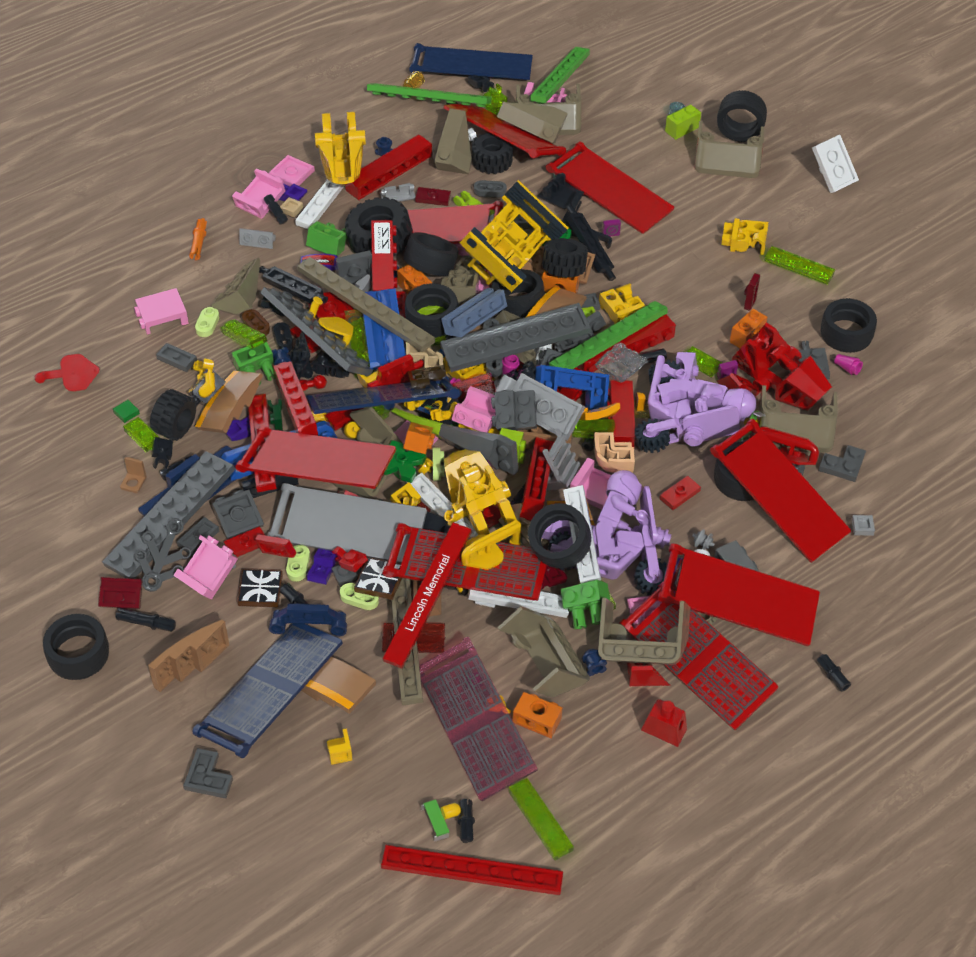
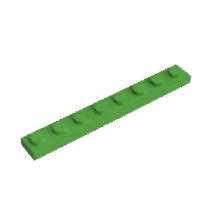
(560, 75)
(435, 95)
(610, 336)

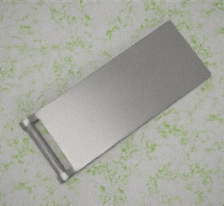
(345, 521)

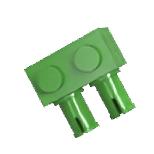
(326, 238)
(254, 359)
(583, 597)

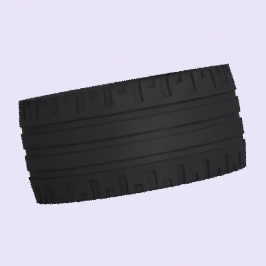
(741, 100)
(430, 254)
(430, 295)
(523, 304)
(853, 311)
(727, 482)
(552, 514)
(70, 627)

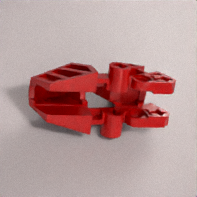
(799, 388)

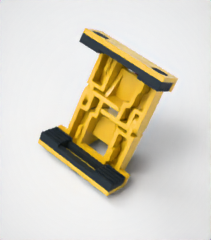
(514, 240)

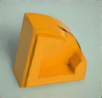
(640, 401)

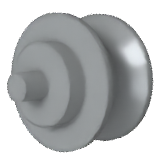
(703, 540)

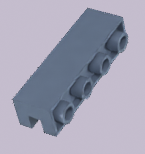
(474, 312)

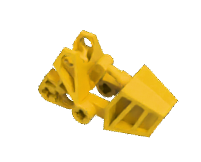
(341, 153)
(476, 487)

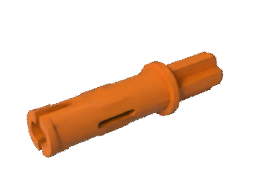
(199, 234)

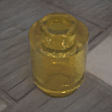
(414, 80)

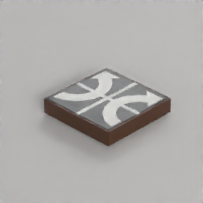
(374, 583)
(260, 588)

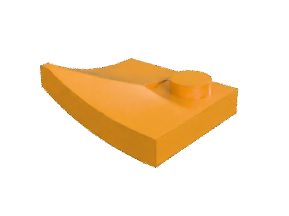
(603, 412)

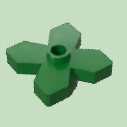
(403, 463)

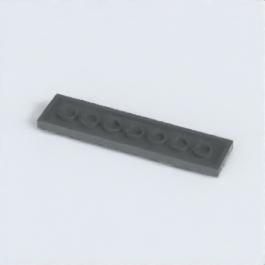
(515, 337)
(323, 338)
(179, 502)

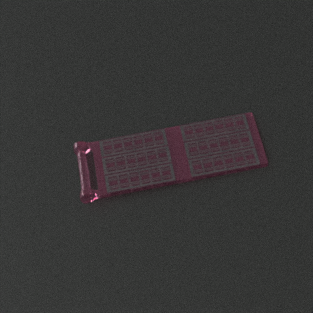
(477, 721)

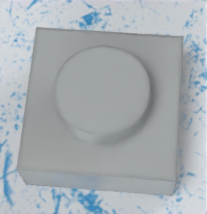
(863, 525)

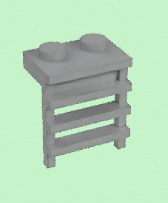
(561, 469)

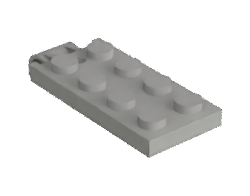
(552, 408)

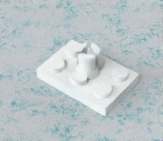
(835, 163)

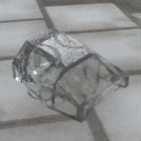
(620, 362)

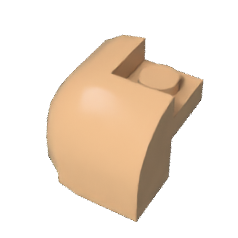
(613, 455)

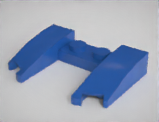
(593, 383)

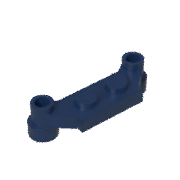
(308, 615)

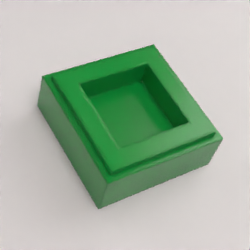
(126, 411)

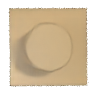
(291, 207)

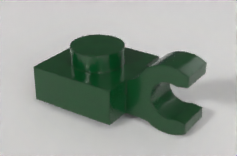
(276, 416)

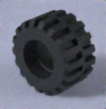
(491, 154)
(565, 257)
(173, 414)

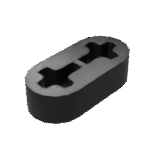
(279, 338)

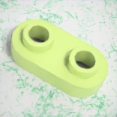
(207, 322)
(438, 469)
(300, 562)
(358, 599)

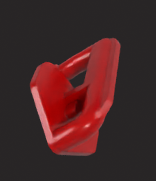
(75, 370)
(794, 456)

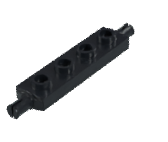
(588, 238)
(292, 284)

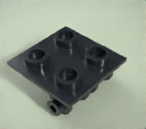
(558, 192)
(300, 358)
(323, 363)
(528, 369)

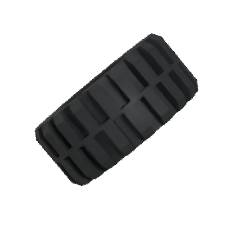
(359, 223)

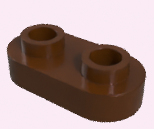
(256, 321)

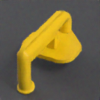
(333, 324)
(482, 549)

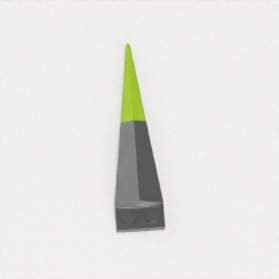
(495, 448)

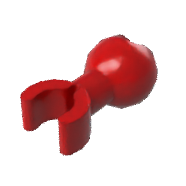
(318, 382)

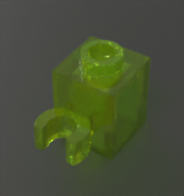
(497, 99)

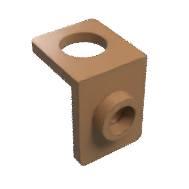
(135, 471)

